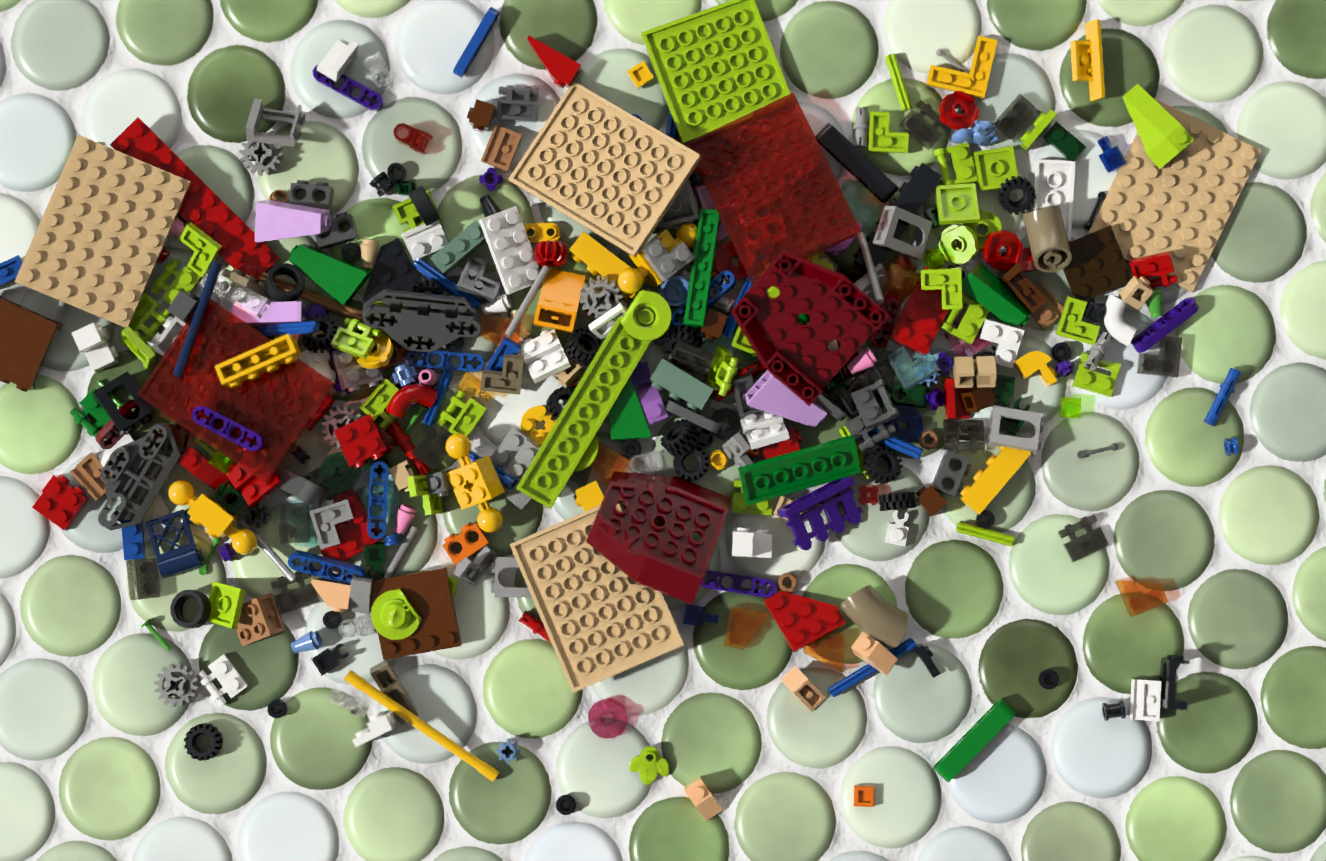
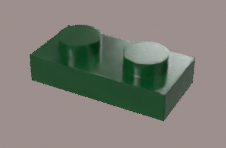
(1064, 142)

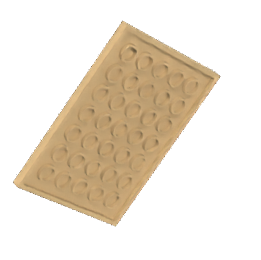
(605, 168)
(1180, 204)
(103, 231)
(589, 606)

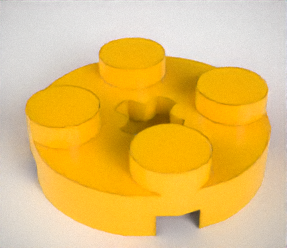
(381, 356)
(529, 425)

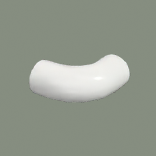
(1114, 320)

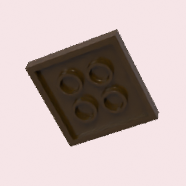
(1096, 264)

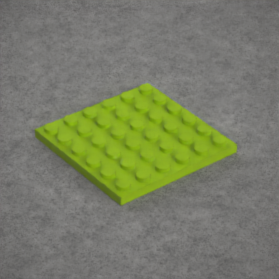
(715, 66)

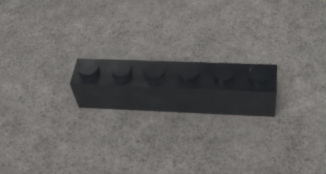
(911, 199)

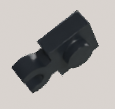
(925, 655)
(328, 660)

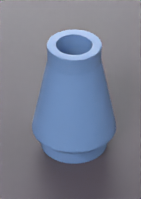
(308, 642)

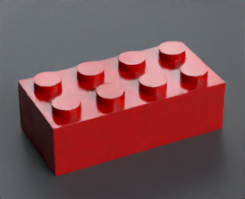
(919, 320)

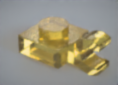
(471, 387)

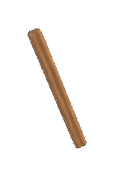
(316, 298)

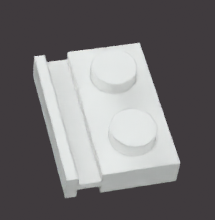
(425, 239)
(1145, 700)

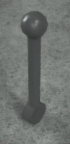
(1081, 454)

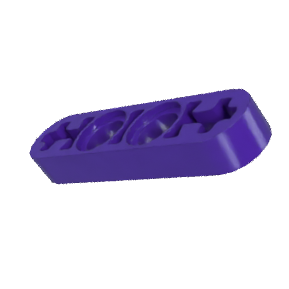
(348, 87)
(1165, 325)
(227, 430)
(737, 580)

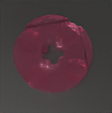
(618, 713)

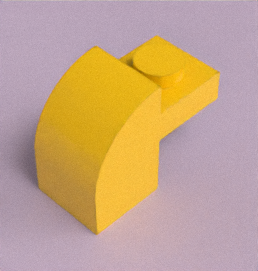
(1034, 362)

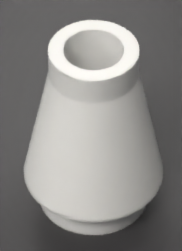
(501, 304)

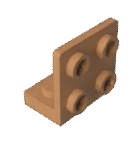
(259, 619)

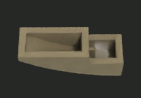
(392, 687)

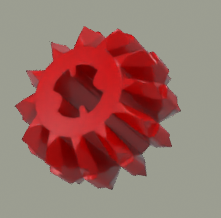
(551, 253)

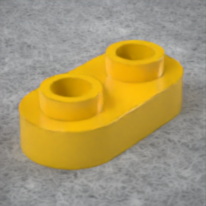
(541, 232)

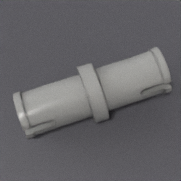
(861, 127)
(1098, 351)

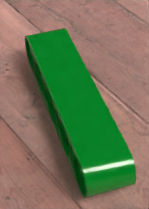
(974, 740)

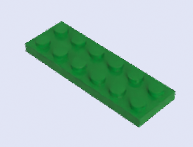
(799, 470)

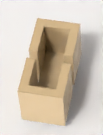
(984, 370)

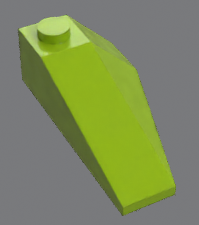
(1159, 131)

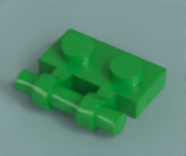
(95, 410)

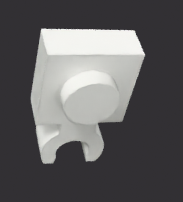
(897, 532)

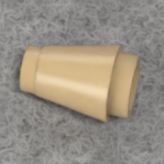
(369, 252)

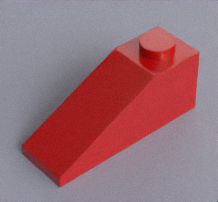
(560, 68)
(198, 465)

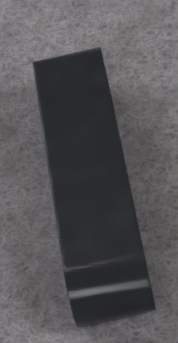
(856, 163)

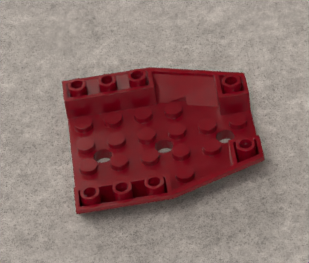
(798, 351)
(655, 555)

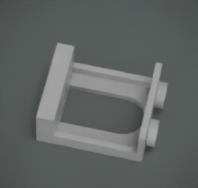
(259, 113)
(887, 227)
(1028, 444)
(501, 591)

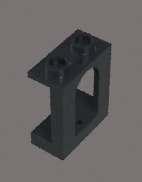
(122, 424)
(1168, 681)

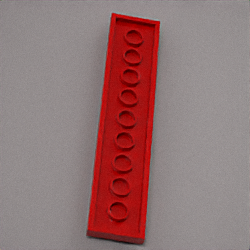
(200, 204)

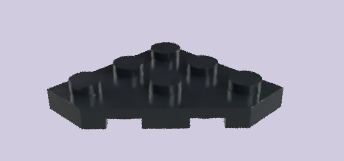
(391, 271)

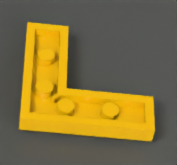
(976, 80)

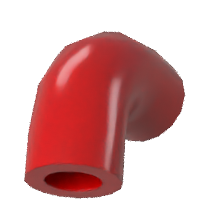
(411, 395)

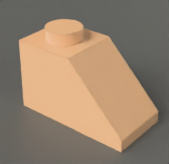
(334, 594)
(874, 653)
(803, 688)
(703, 798)

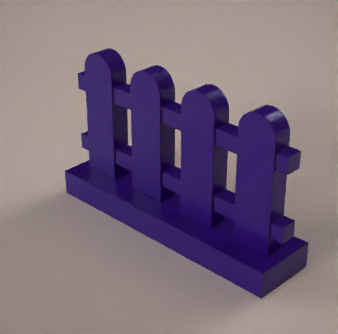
(812, 512)

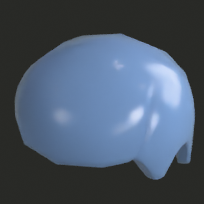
(675, 290)

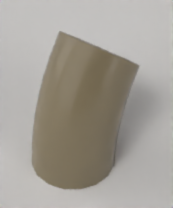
(1047, 238)
(876, 616)

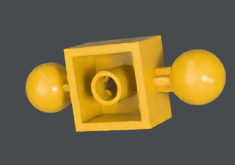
(631, 279)
(474, 482)
(214, 516)

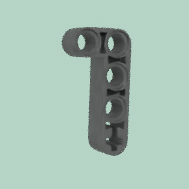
(301, 487)

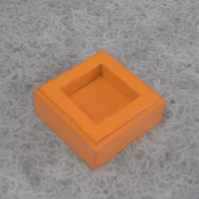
(864, 796)

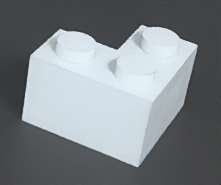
(95, 344)
(751, 544)

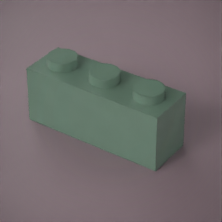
(459, 248)
(681, 385)

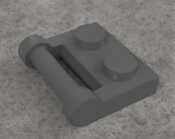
(868, 406)

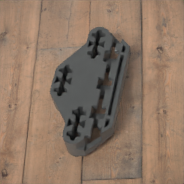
(420, 320)
(132, 477)

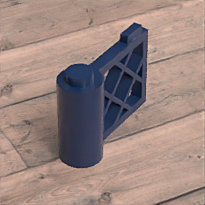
(183, 557)

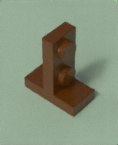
(1023, 288)

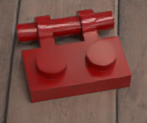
(1155, 265)

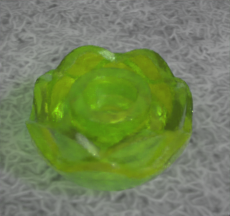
(934, 258)

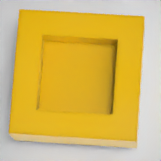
(640, 75)

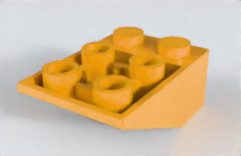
(559, 301)

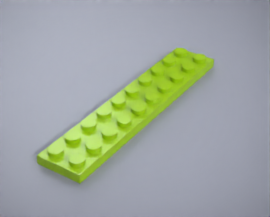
(582, 415)

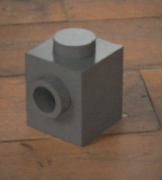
(439, 484)

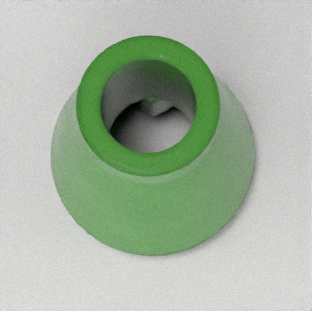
(1155, 303)

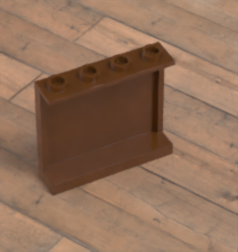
(23, 343)

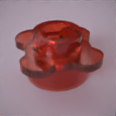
(873, 495)

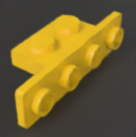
(1088, 60)

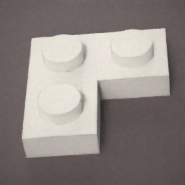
(1008, 340)

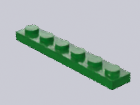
(702, 268)

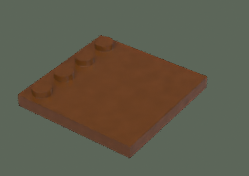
(433, 601)

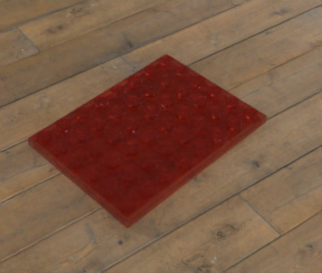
(773, 186)
(273, 405)

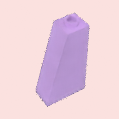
(285, 220)
(275, 313)
(775, 398)

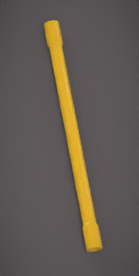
(361, 684)

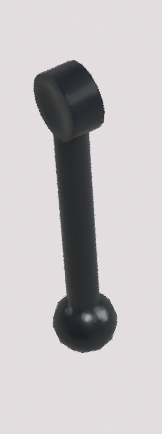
(1101, 195)

